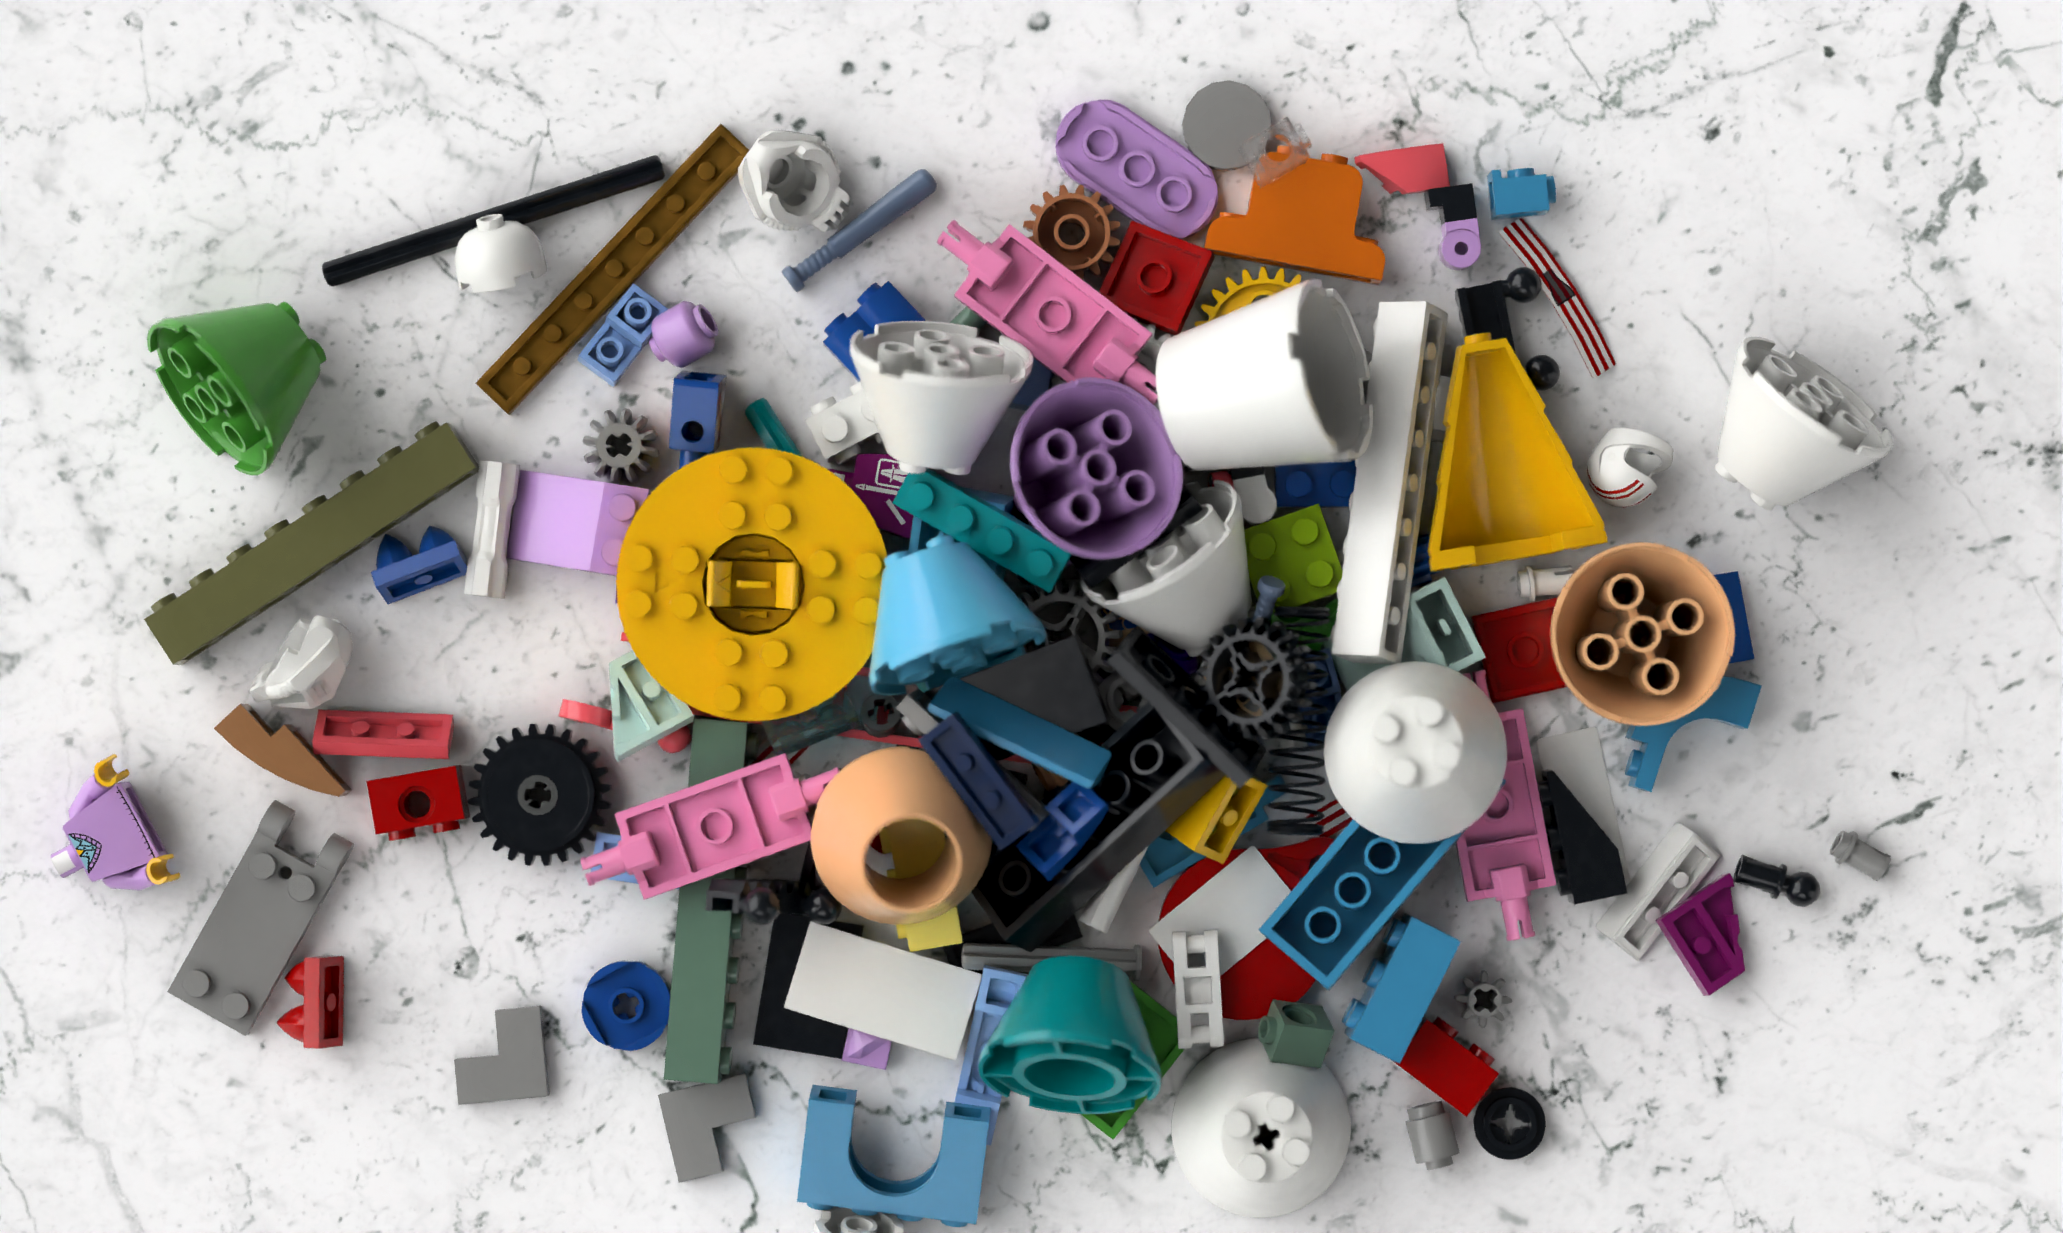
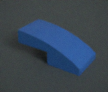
(1063, 833)

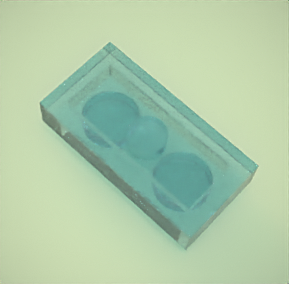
(813, 725)

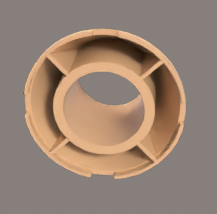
(871, 795)

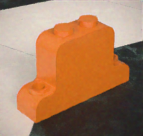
(1303, 223)

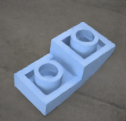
(621, 335)

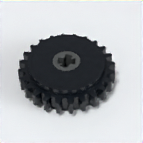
(521, 767)

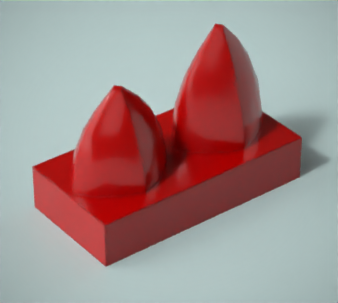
(321, 1017)

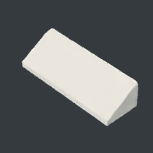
(1656, 888)

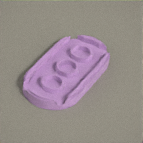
(1136, 168)

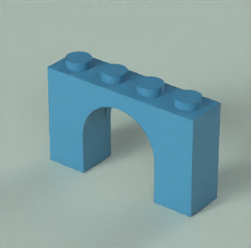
(836, 1178)

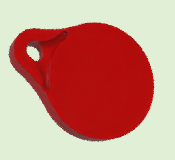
(1266, 970)

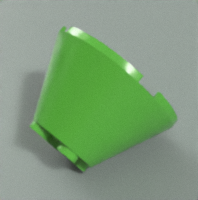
(238, 377)

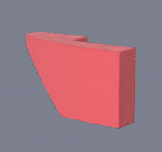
(1408, 169)

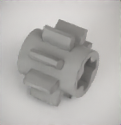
(1470, 999)

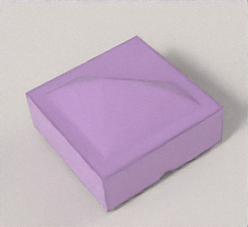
(866, 1049)

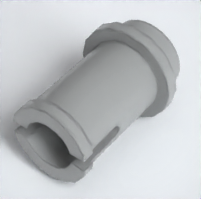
(1859, 855)

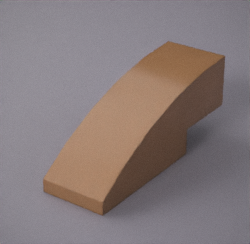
(280, 752)

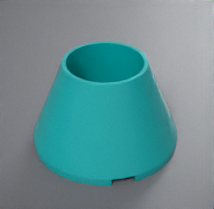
(1073, 1040)

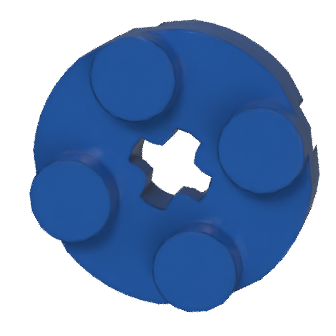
(602, 997)

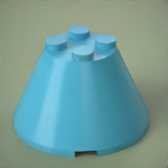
(944, 618)

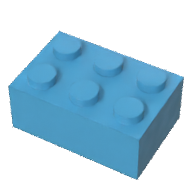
(1399, 987)

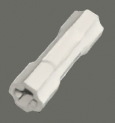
(488, 563)

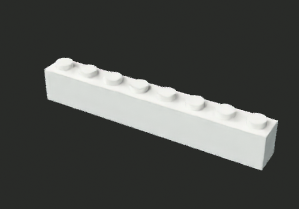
(1389, 484)

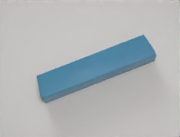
(1022, 732)

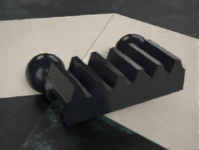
(1485, 311)
(767, 898)

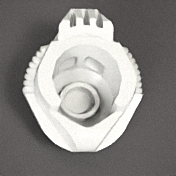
(793, 182)
(306, 665)

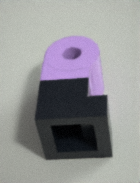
(1458, 224)

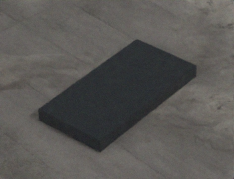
(1045, 682)
(1176, 698)

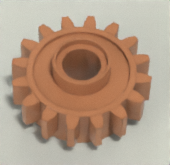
(1088, 215)

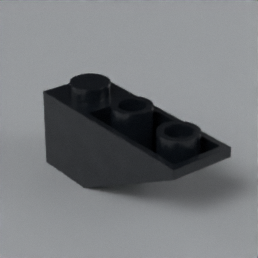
(1586, 853)

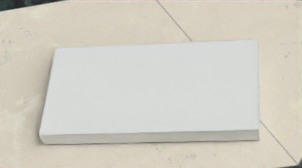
(883, 991)

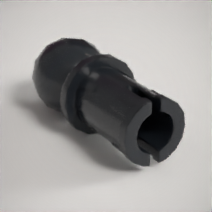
(1800, 888)

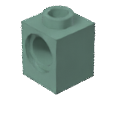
(1296, 1033)

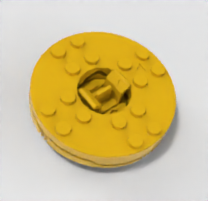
(751, 584)

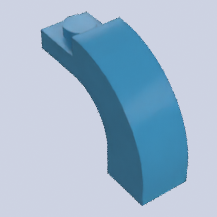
(1730, 704)

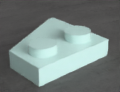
(641, 707)

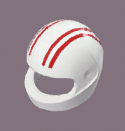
(1622, 474)

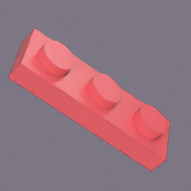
(383, 734)

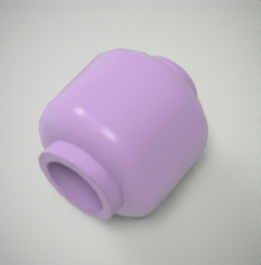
(683, 334)

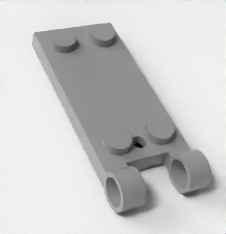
(257, 924)

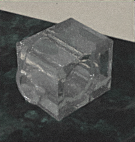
(1261, 166)

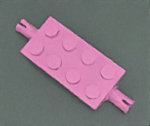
(1049, 310)
(711, 827)
(1508, 845)

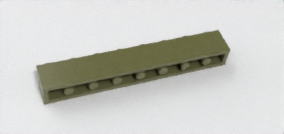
(312, 543)

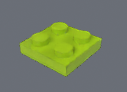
(1298, 553)

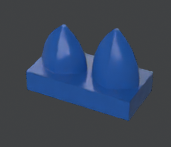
(405, 575)

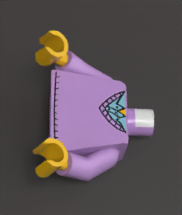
(112, 835)

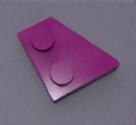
(1706, 935)

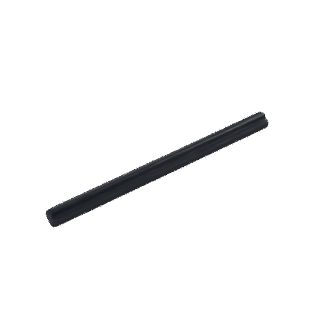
(521, 210)

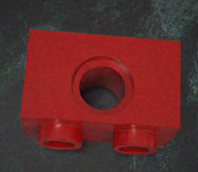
(391, 797)

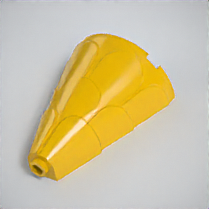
(1503, 469)

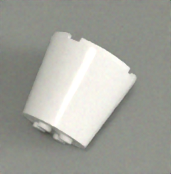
(1268, 384)

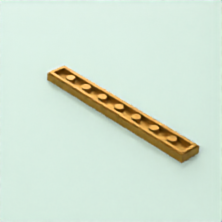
(614, 270)

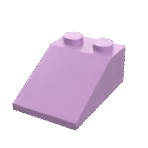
(571, 521)

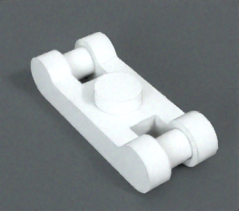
(1197, 989)

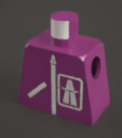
(877, 483)

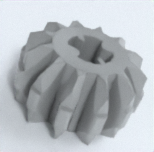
(620, 461)

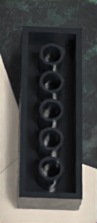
(1147, 788)

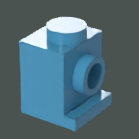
(1520, 194)

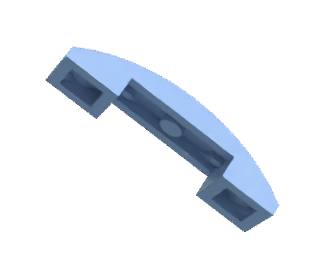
(994, 997)

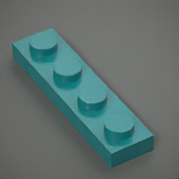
(982, 527)

